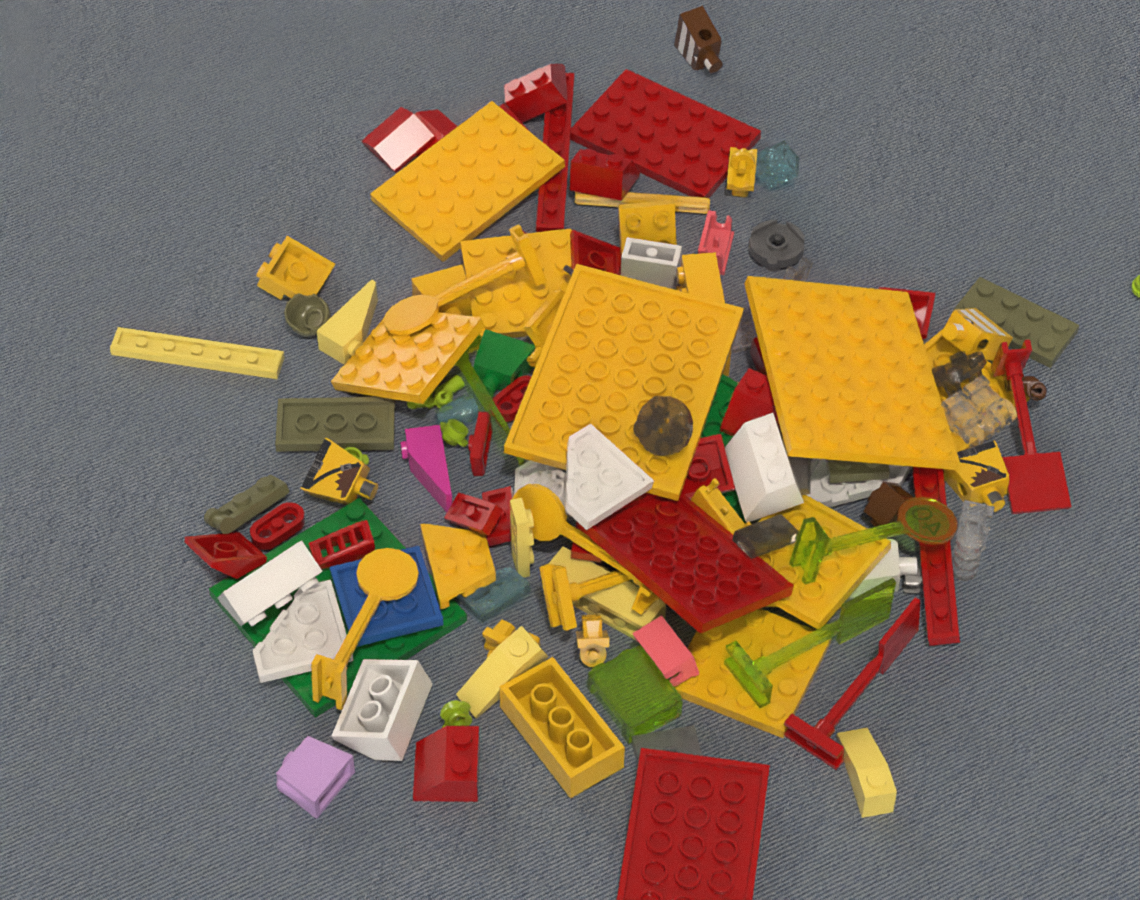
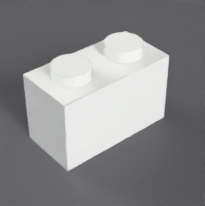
(651, 262)

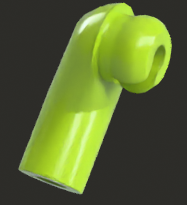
(445, 392)

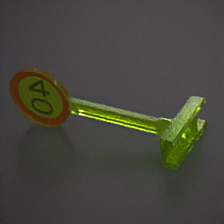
(917, 517)

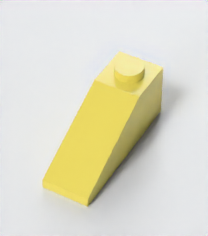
(349, 325)
(506, 662)
(867, 773)

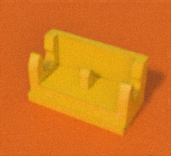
(717, 507)

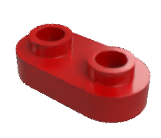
(510, 398)
(276, 526)

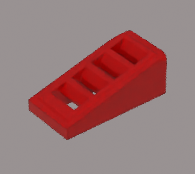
(349, 534)

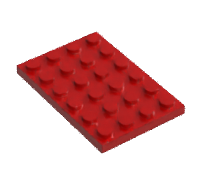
(664, 134)
(688, 560)
(693, 828)

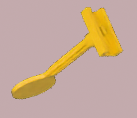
(420, 310)
(551, 521)
(382, 576)
(561, 594)

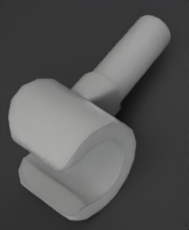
(912, 583)

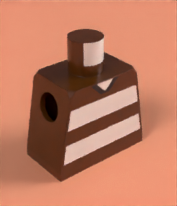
(698, 40)

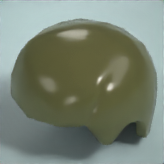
(306, 314)

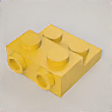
(293, 270)

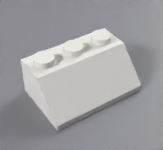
(762, 469)
(271, 585)
(383, 708)

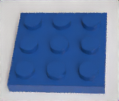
(393, 617)

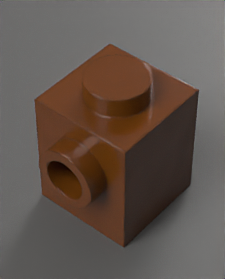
(885, 503)

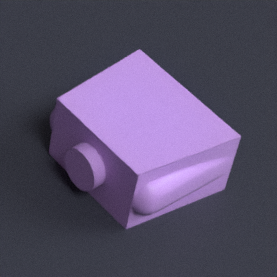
(314, 774)

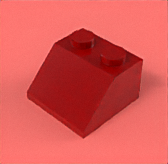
(537, 92)
(602, 174)
(749, 401)
(448, 765)

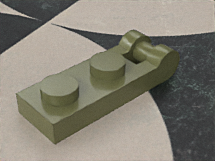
(246, 504)

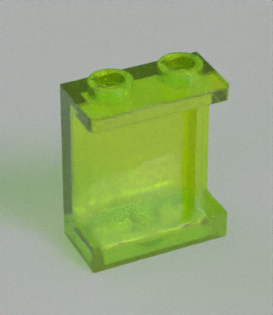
(635, 692)

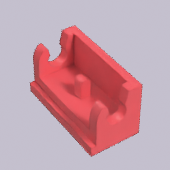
(717, 239)
(667, 651)

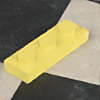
(521, 537)

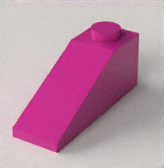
(428, 461)

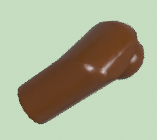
(1032, 386)

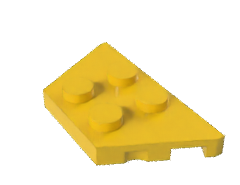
(457, 561)

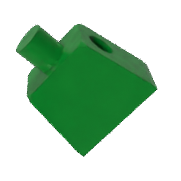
(501, 360)

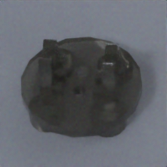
(958, 369)
(654, 417)

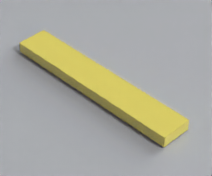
(197, 353)

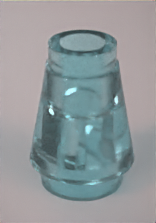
(462, 409)

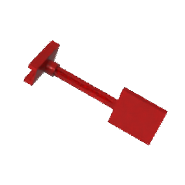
(1035, 478)
(817, 738)

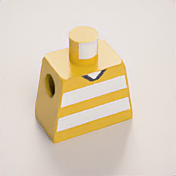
(969, 327)

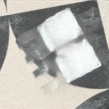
(978, 412)
(971, 539)

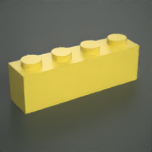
(611, 603)

